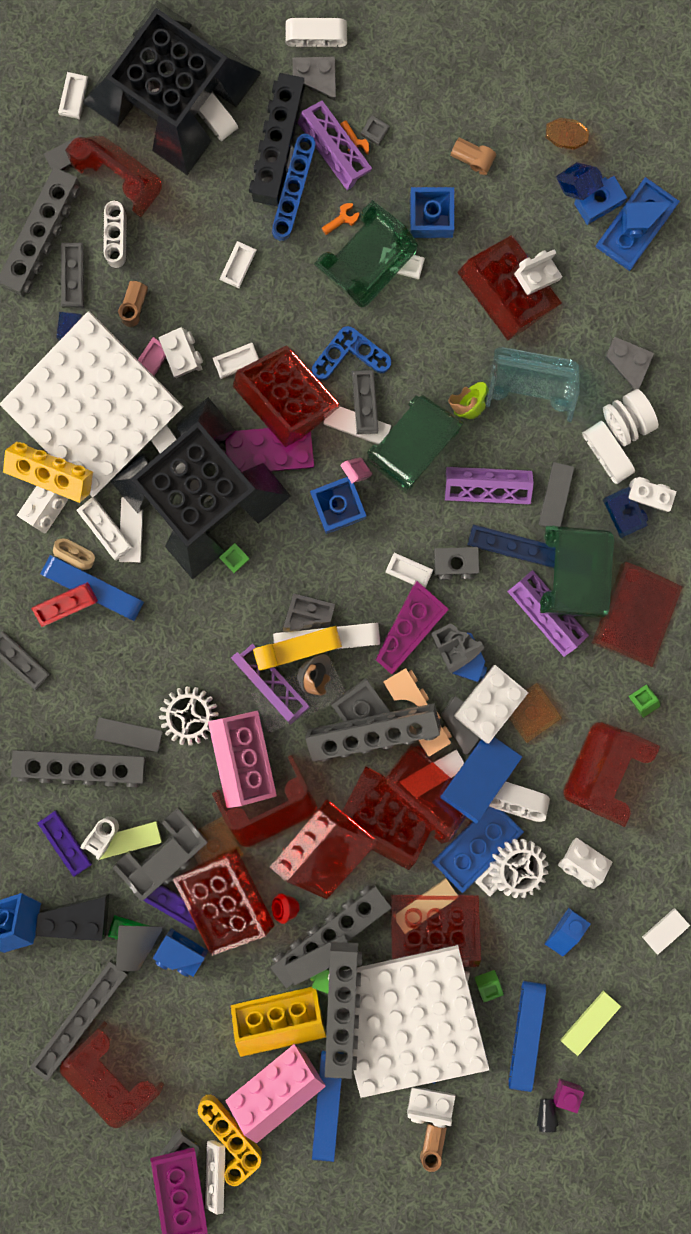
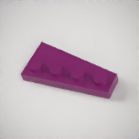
(413, 623)

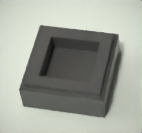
(375, 130)

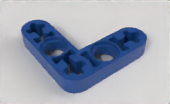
(352, 346)

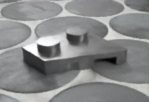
(318, 73)
(629, 361)
(307, 614)

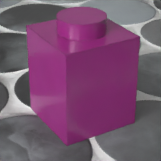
(568, 1096)

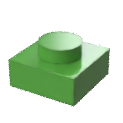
(234, 558)

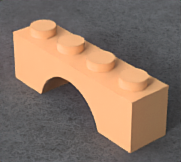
(403, 687)

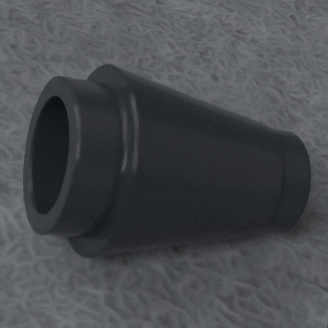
(547, 1116)

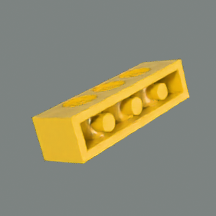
(48, 471)

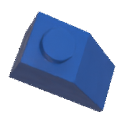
(641, 216)
(474, 669)
(567, 932)

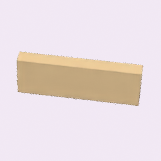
(441, 889)

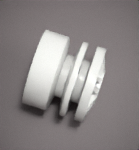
(630, 417)

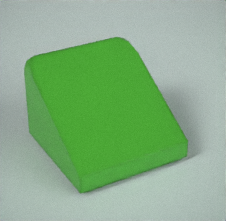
(645, 701)
(489, 986)

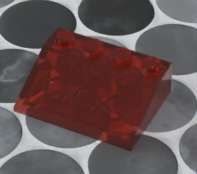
(499, 292)
(284, 395)
(637, 614)
(387, 820)
(323, 851)
(224, 902)
(450, 926)

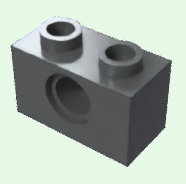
(468, 556)

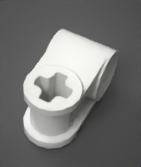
(98, 839)

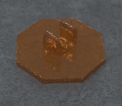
(567, 133)

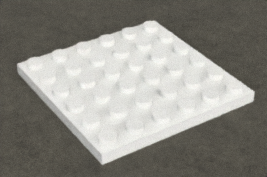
(91, 402)
(415, 1023)

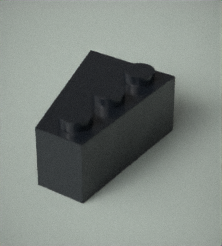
(76, 920)

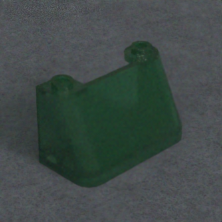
(370, 256)
(414, 442)
(580, 572)

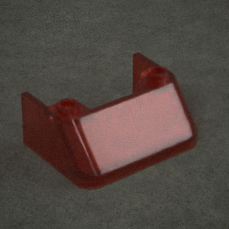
(296, 810)

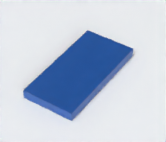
(627, 249)
(481, 778)
(473, 848)

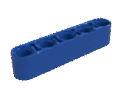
(295, 177)
(105, 593)
(528, 1036)
(326, 1116)

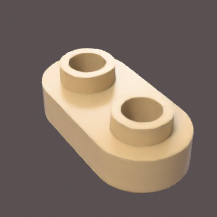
(73, 554)

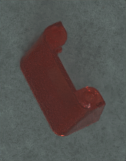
(140, 183)
(419, 786)

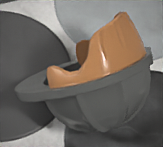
(314, 675)

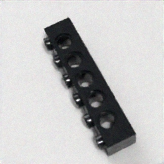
(286, 87)

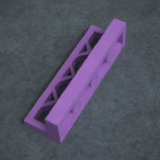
(329, 145)
(489, 481)
(553, 628)
(266, 691)

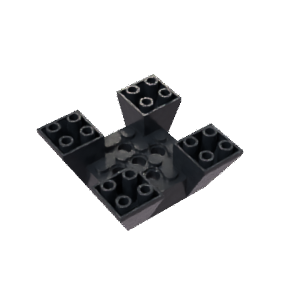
(204, 66)
(191, 521)

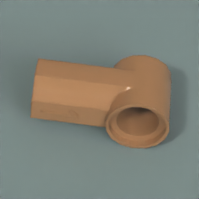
(477, 157)
(133, 302)
(433, 1145)

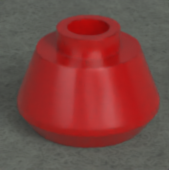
(285, 908)

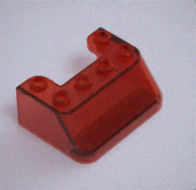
(601, 769)
(100, 1087)

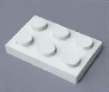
(490, 704)

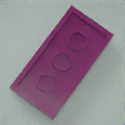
(261, 446)
(179, 1193)

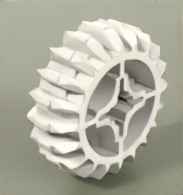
(171, 711)
(513, 885)

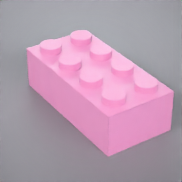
(242, 759)
(275, 1093)

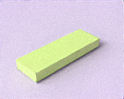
(134, 839)
(590, 1023)

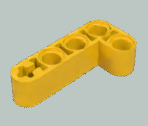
(297, 648)
(225, 1136)

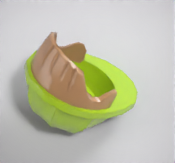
(470, 402)

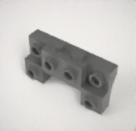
(163, 862)

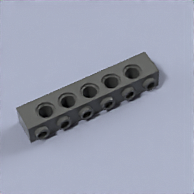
(57, 182)
(381, 724)
(23, 759)
(368, 894)
(338, 1064)

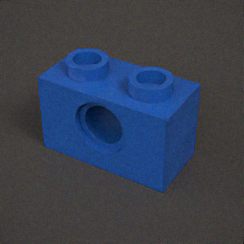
(613, 198)

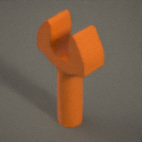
(358, 143)
(343, 218)

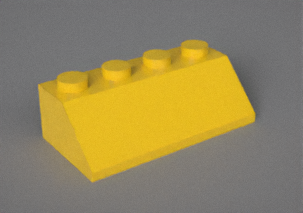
(277, 1021)

